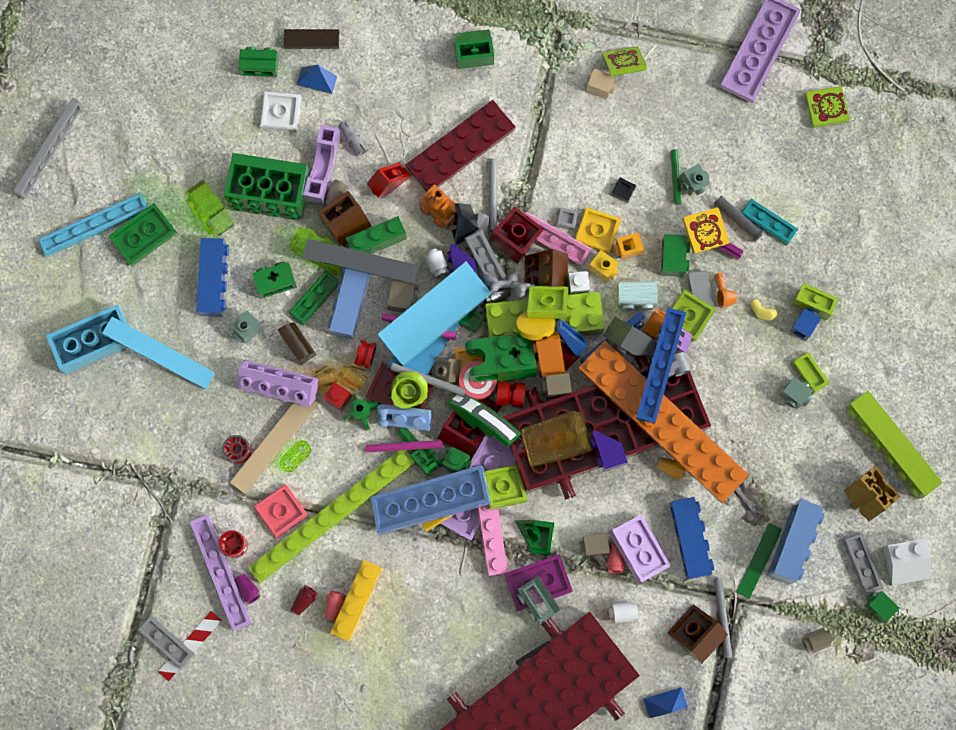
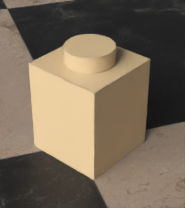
(601, 84)

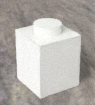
(578, 283)

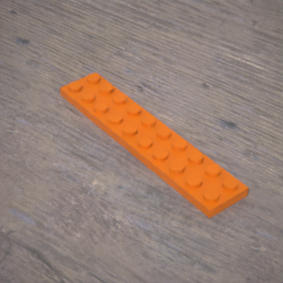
(672, 429)

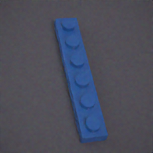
(661, 365)

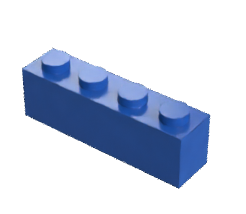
(212, 276)
(691, 538)

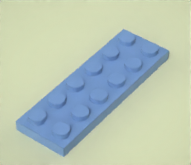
(430, 500)

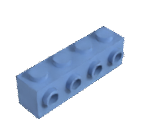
(349, 303)

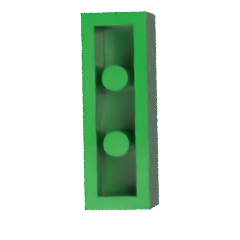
(378, 236)

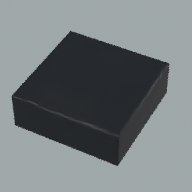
(623, 190)

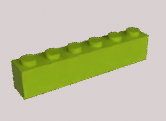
(894, 445)

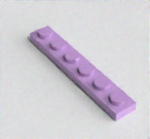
(220, 573)

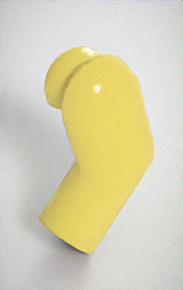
(761, 312)

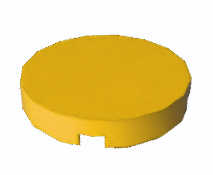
(535, 327)

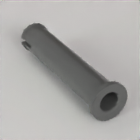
(739, 218)

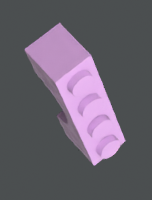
(326, 151)

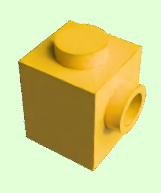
(604, 266)

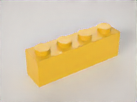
(356, 601)

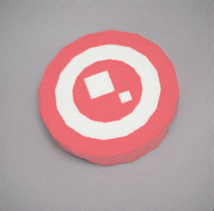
(476, 390)

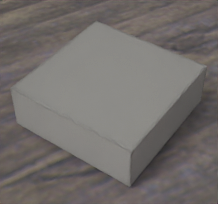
(567, 218)

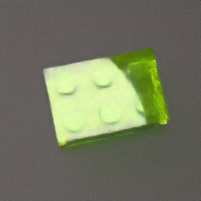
(208, 209)

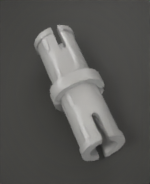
(353, 137)

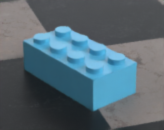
(84, 342)

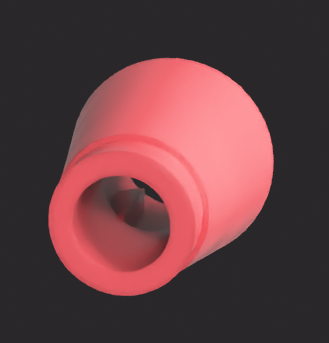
(615, 561)
(334, 604)

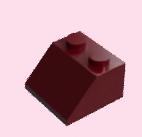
(515, 234)

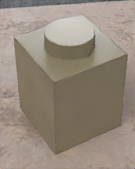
(594, 545)

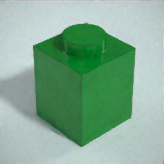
(881, 606)

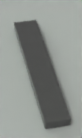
(360, 261)

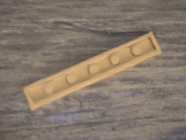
(271, 446)

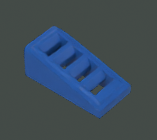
(573, 338)

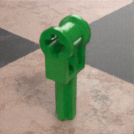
(425, 458)

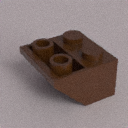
(344, 218)
(547, 268)

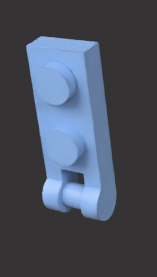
(405, 418)

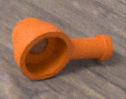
(724, 297)

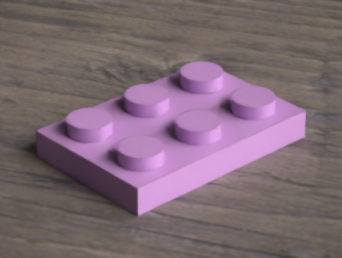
(639, 549)

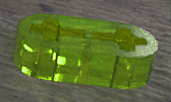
(298, 459)

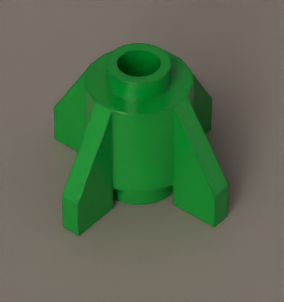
(364, 414)

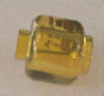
(352, 376)
(326, 377)

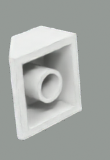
(908, 561)

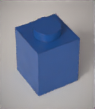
(805, 324)

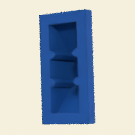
(317, 78)
(665, 703)

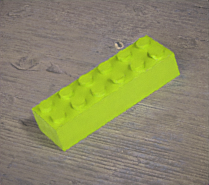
(583, 315)

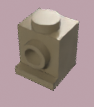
(447, 369)

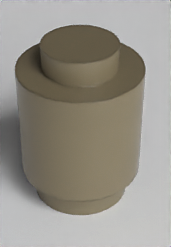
(817, 640)

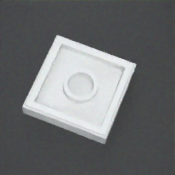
(280, 111)

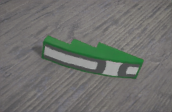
(484, 418)

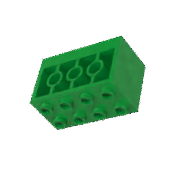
(266, 186)

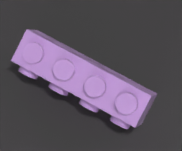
(277, 383)

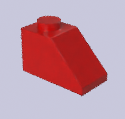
(388, 179)

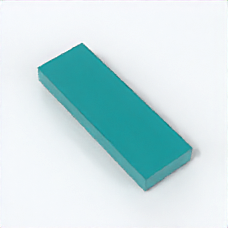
(769, 222)

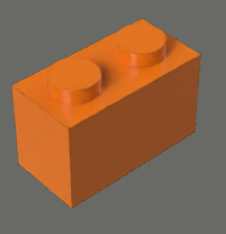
(550, 355)

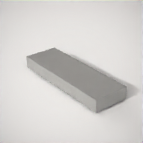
(484, 255)
(862, 563)
(166, 642)

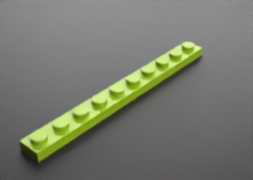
(331, 515)

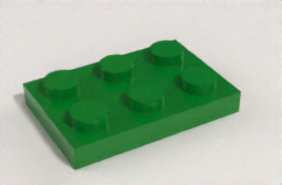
(142, 234)

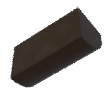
(297, 342)

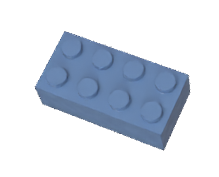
(795, 542)

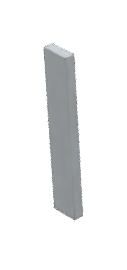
(48, 148)

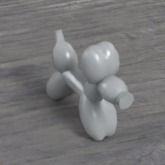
(492, 283)

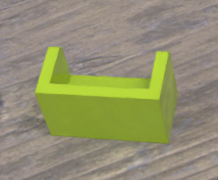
(816, 300)

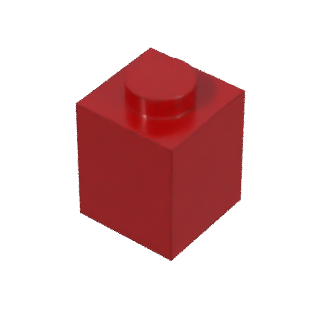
(337, 396)

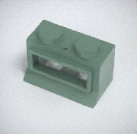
(538, 600)

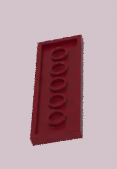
(461, 146)

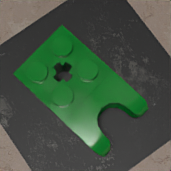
(499, 359)

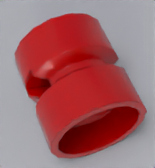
(510, 394)
(233, 544)

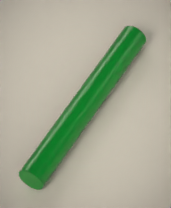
(675, 176)

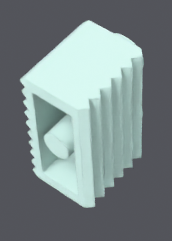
(637, 295)

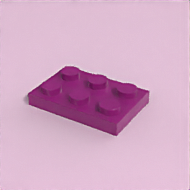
(550, 572)

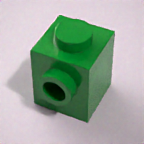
(456, 460)

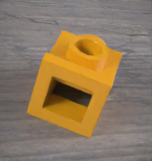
(632, 241)

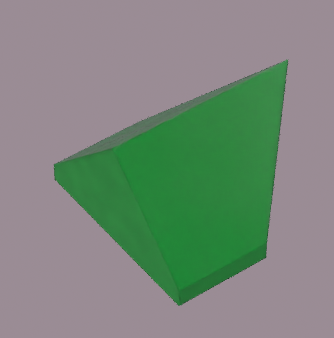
(537, 535)

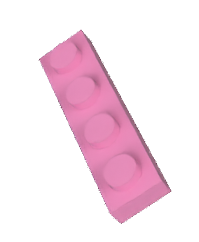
(561, 241)
(492, 541)

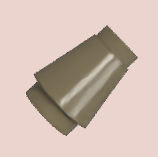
(335, 190)

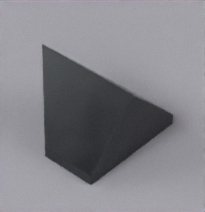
(465, 221)

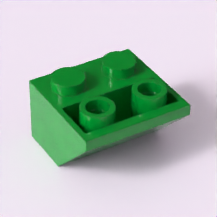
(474, 49)

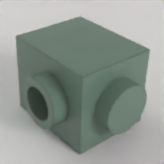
(246, 327)
(796, 393)

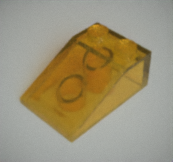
(556, 439)

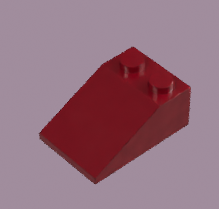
(460, 434)

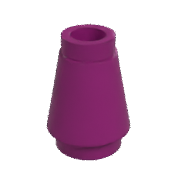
(248, 591)

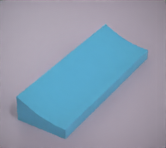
(434, 314)

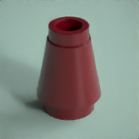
(303, 600)

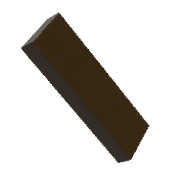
(311, 38)

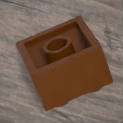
(697, 633)

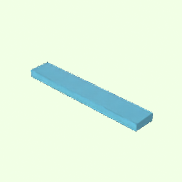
(92, 225)
(158, 353)

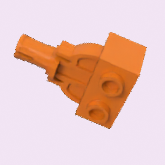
(438, 206)

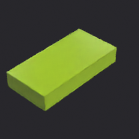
(810, 372)

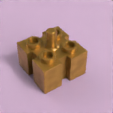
(871, 494)

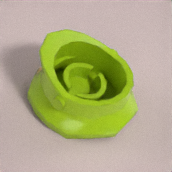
(409, 389)

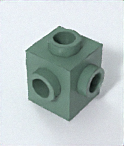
(694, 180)

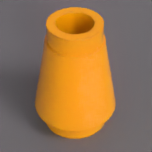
(671, 468)

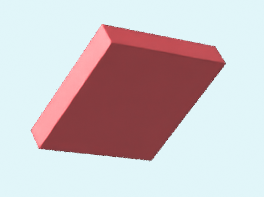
(280, 511)

